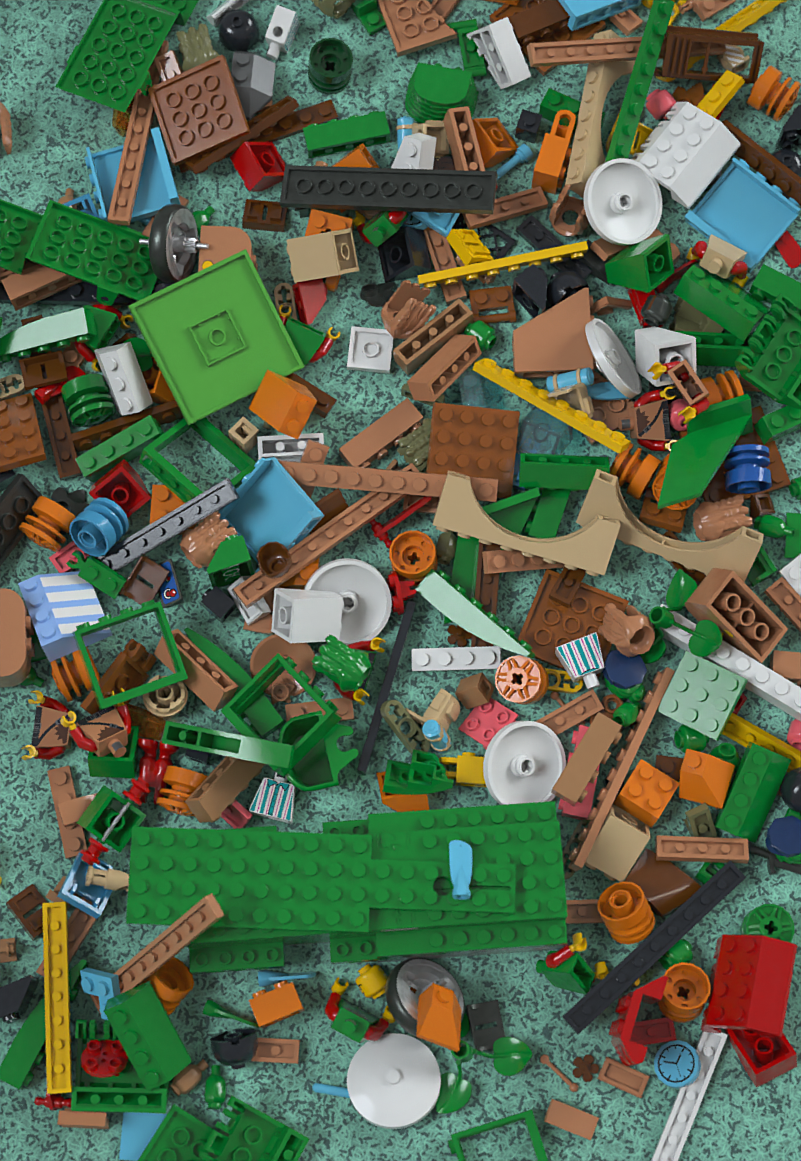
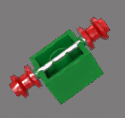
(112, 819)

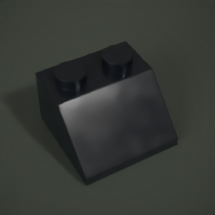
(404, 255)
(531, 290)
(16, 998)

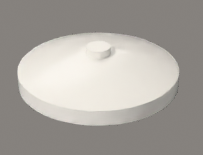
(623, 201)
(613, 358)
(364, 597)
(523, 763)
(394, 1081)

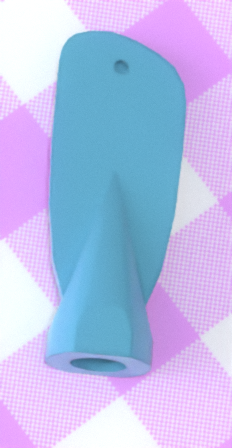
(605, 391)
(460, 868)
(268, 977)

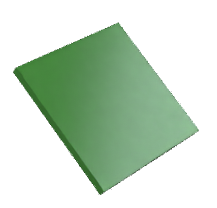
(215, 336)

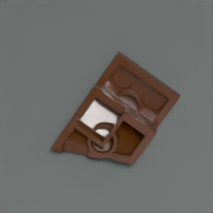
(662, 883)

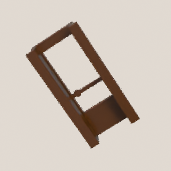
(679, 47)

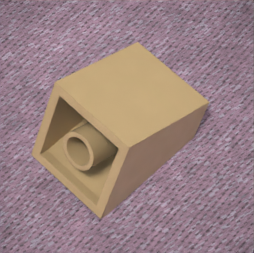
(322, 255)
(618, 844)

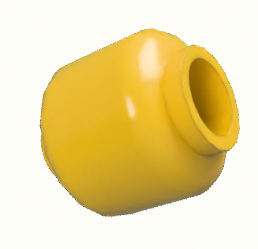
(371, 981)

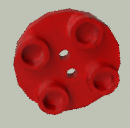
(401, 591)
(104, 1058)

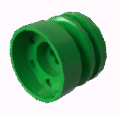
(88, 400)
(767, 914)

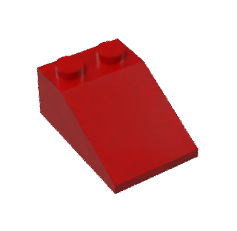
(762, 1055)

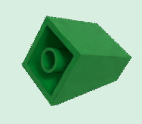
(642, 264)

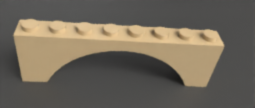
(587, 143)
(584, 549)
(730, 552)

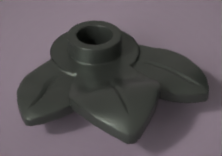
(377, 294)
(71, 501)

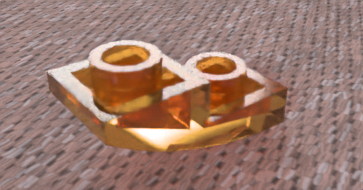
(121, 120)
(149, 724)

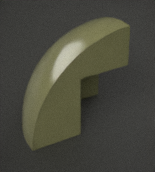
(690, 319)

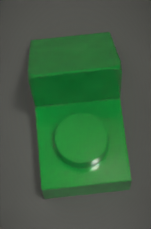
(369, 15)

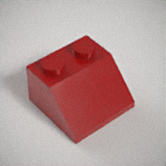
(258, 165)
(123, 487)

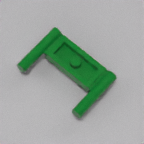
(470, 58)

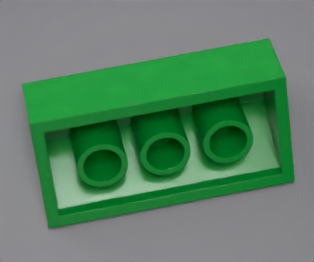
(752, 792)
(147, 1035)

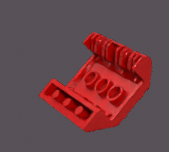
(750, 984)
(627, 1007)

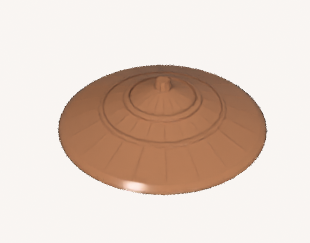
(299, 652)

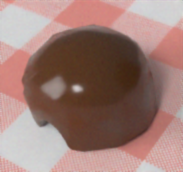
(274, 560)

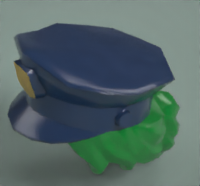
(625, 676)
(785, 839)

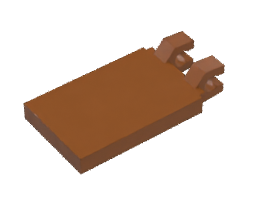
(125, 672)

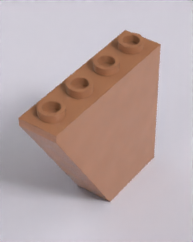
(555, 339)

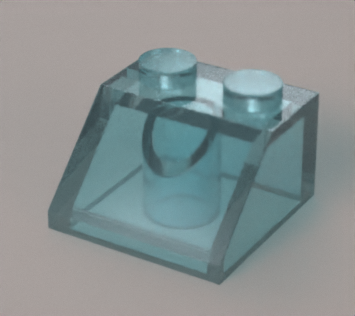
(479, 391)
(543, 434)

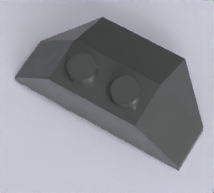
(253, 80)

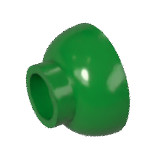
(727, 753)

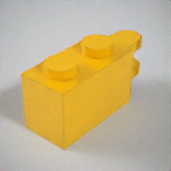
(468, 770)

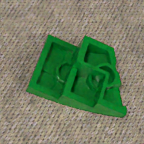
(419, 777)

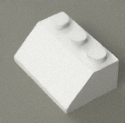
(124, 378)

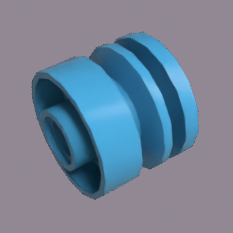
(99, 527)

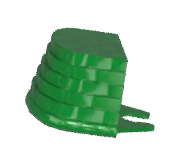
(437, 89)
(324, 761)

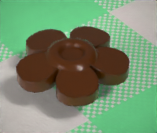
(458, 635)
(585, 1068)

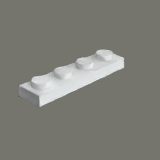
(456, 658)

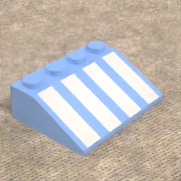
(59, 605)

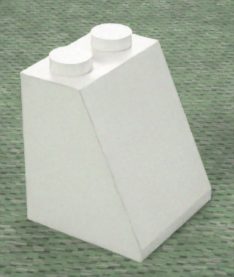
(662, 346)
(306, 615)

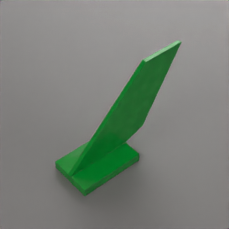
(704, 448)
(508, 513)

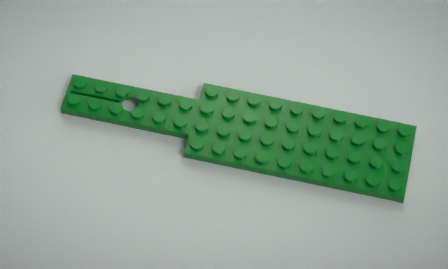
(292, 880)

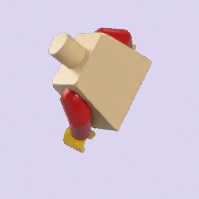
(721, 259)

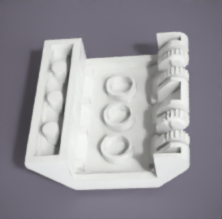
(687, 151)

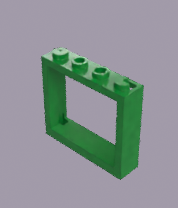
(175, 479)
(126, 615)
(259, 684)
(528, 1116)

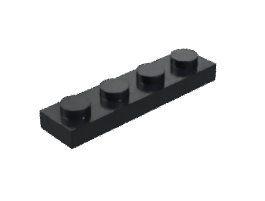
(541, 238)

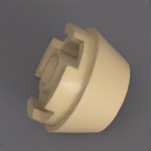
(166, 701)

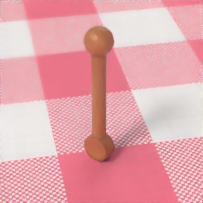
(555, 696)
(572, 1086)

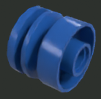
(747, 469)

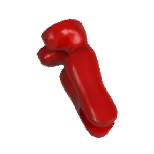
(154, 770)

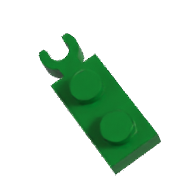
(98, 574)

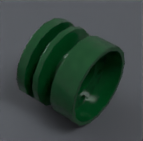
(330, 56)

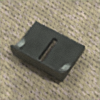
(482, 1014)

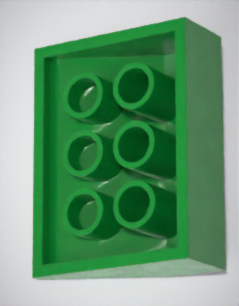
(722, 301)

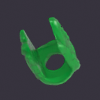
(342, 664)

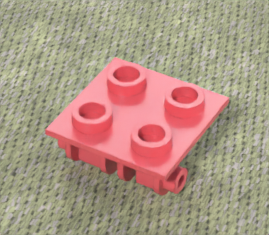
(486, 721)

